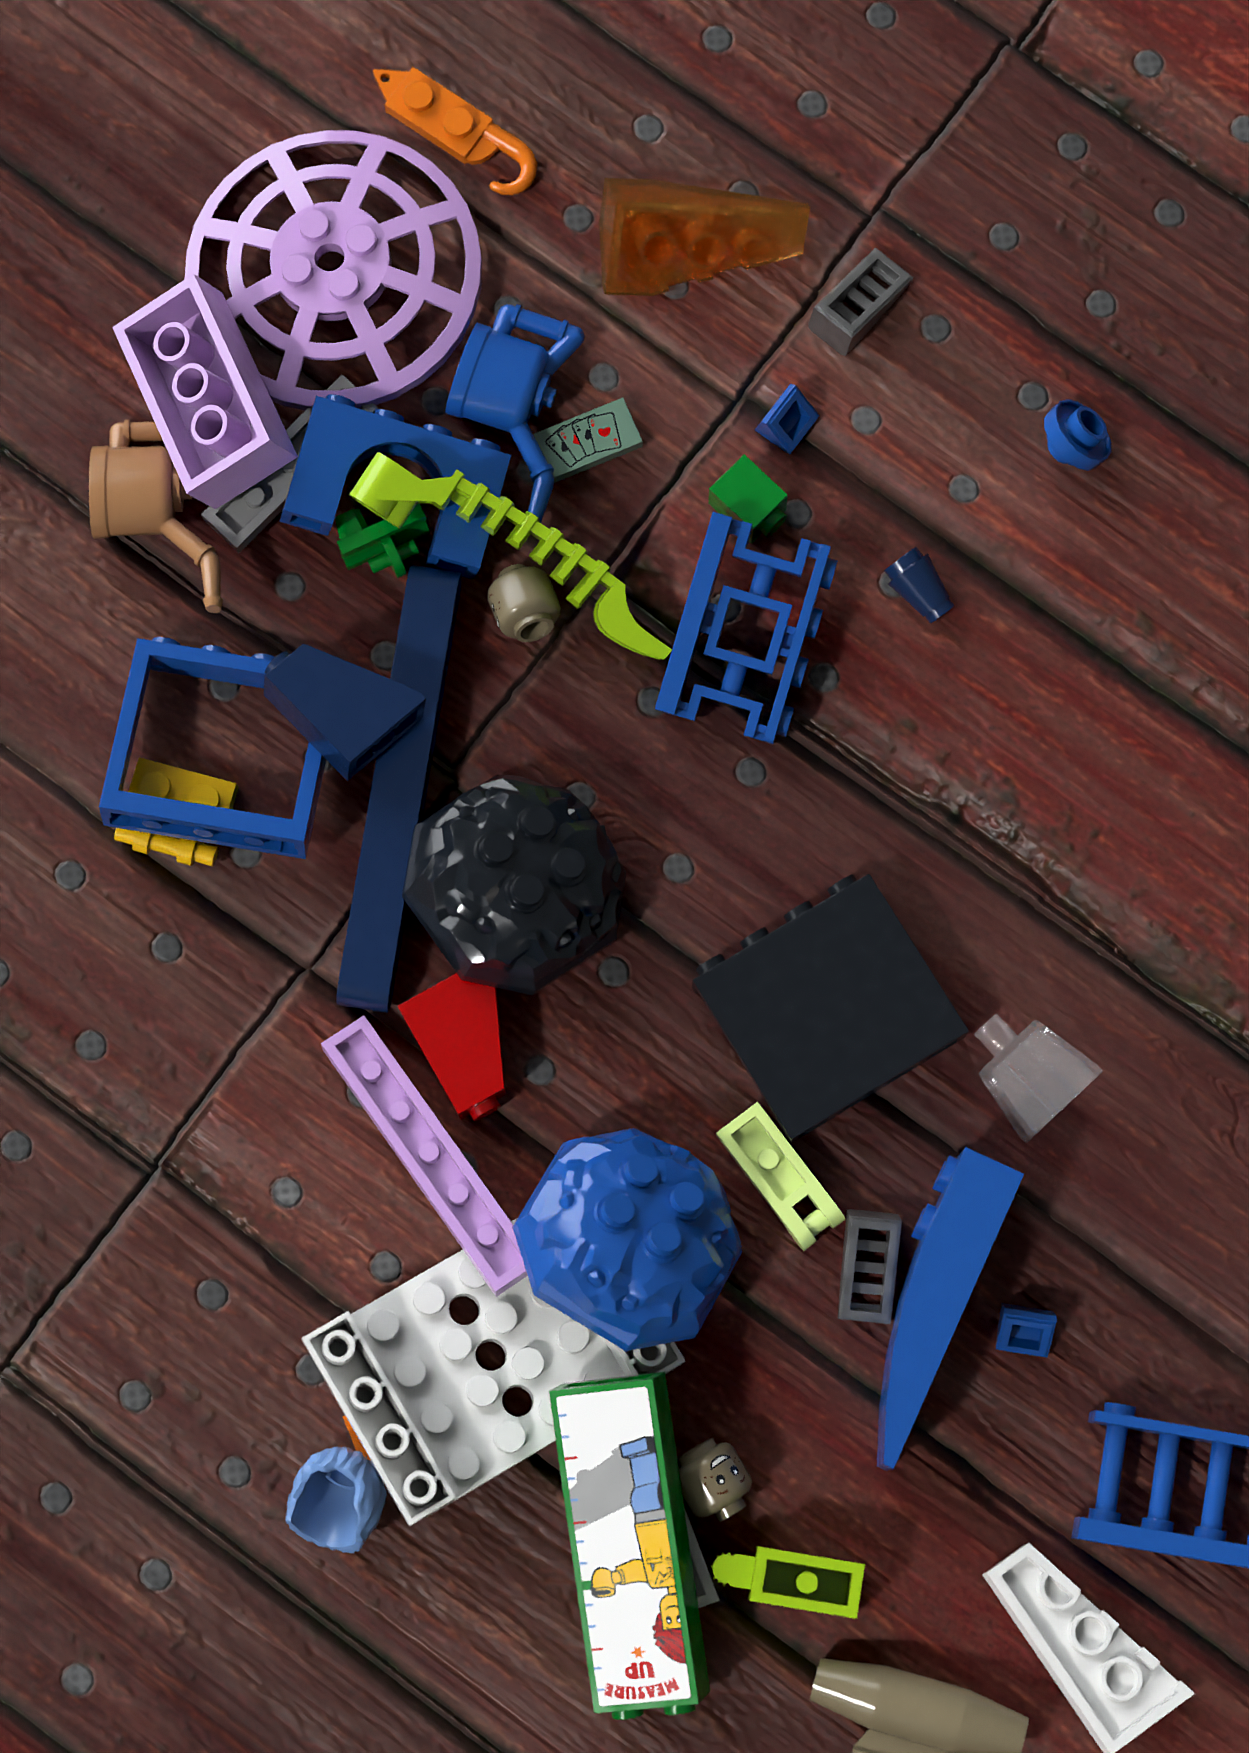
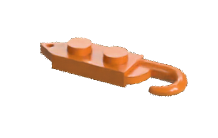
(453, 124)

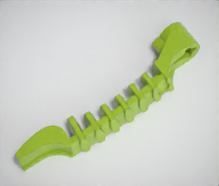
(395, 492)

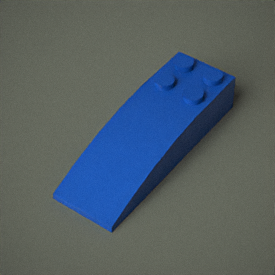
(939, 1282)

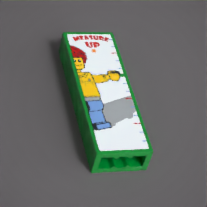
(630, 1545)

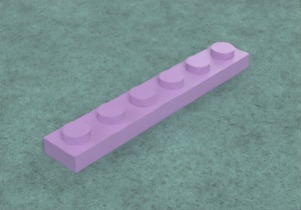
(428, 1153)

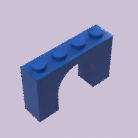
(345, 436)

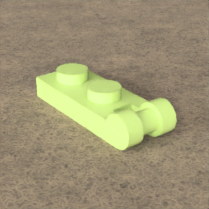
(779, 1174)

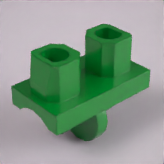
(380, 543)

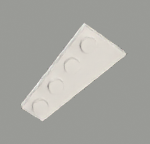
(1095, 1664)

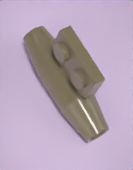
(915, 1711)

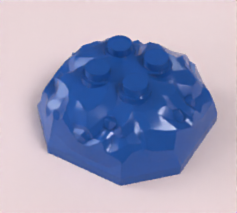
(629, 1238)

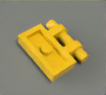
(182, 785)

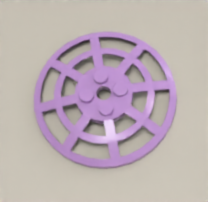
(362, 275)

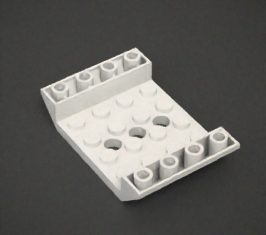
(428, 1405)

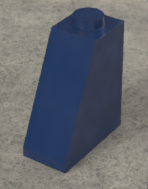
(341, 706)

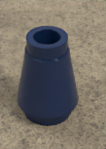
(919, 584)

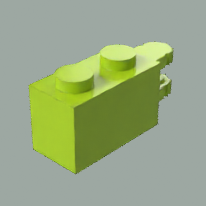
(794, 1580)

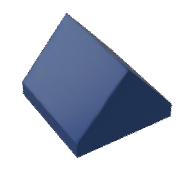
(788, 420)
(1025, 1330)

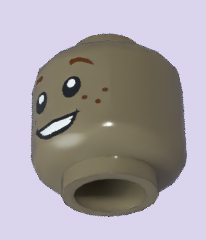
(524, 603)
(713, 1480)

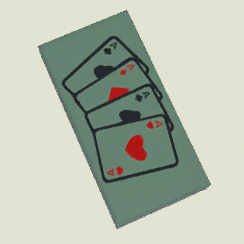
(589, 439)

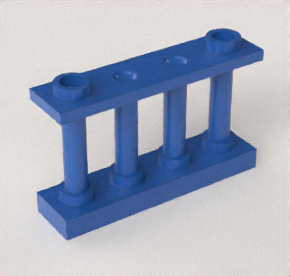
(1157, 1531)

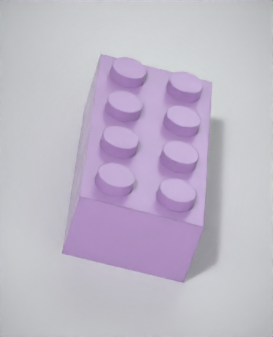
(204, 392)

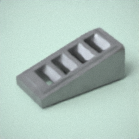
(840, 325)
(874, 1221)

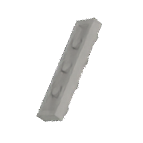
(256, 507)

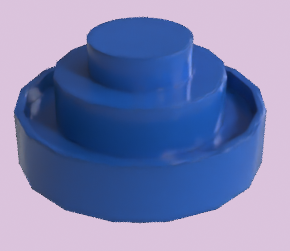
(1077, 435)

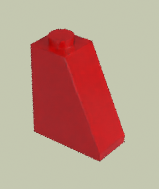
(462, 1042)

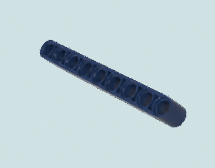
(398, 794)

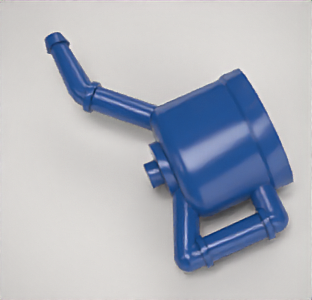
(509, 380)

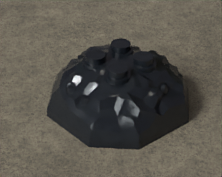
(515, 883)

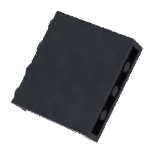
(829, 1006)

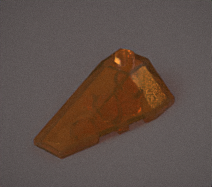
(679, 233)

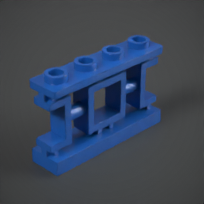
(708, 618)

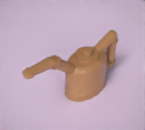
(139, 495)

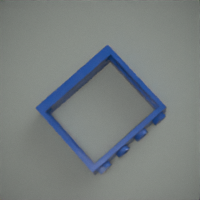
(190, 819)

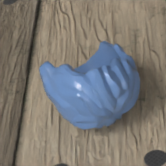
(336, 1499)

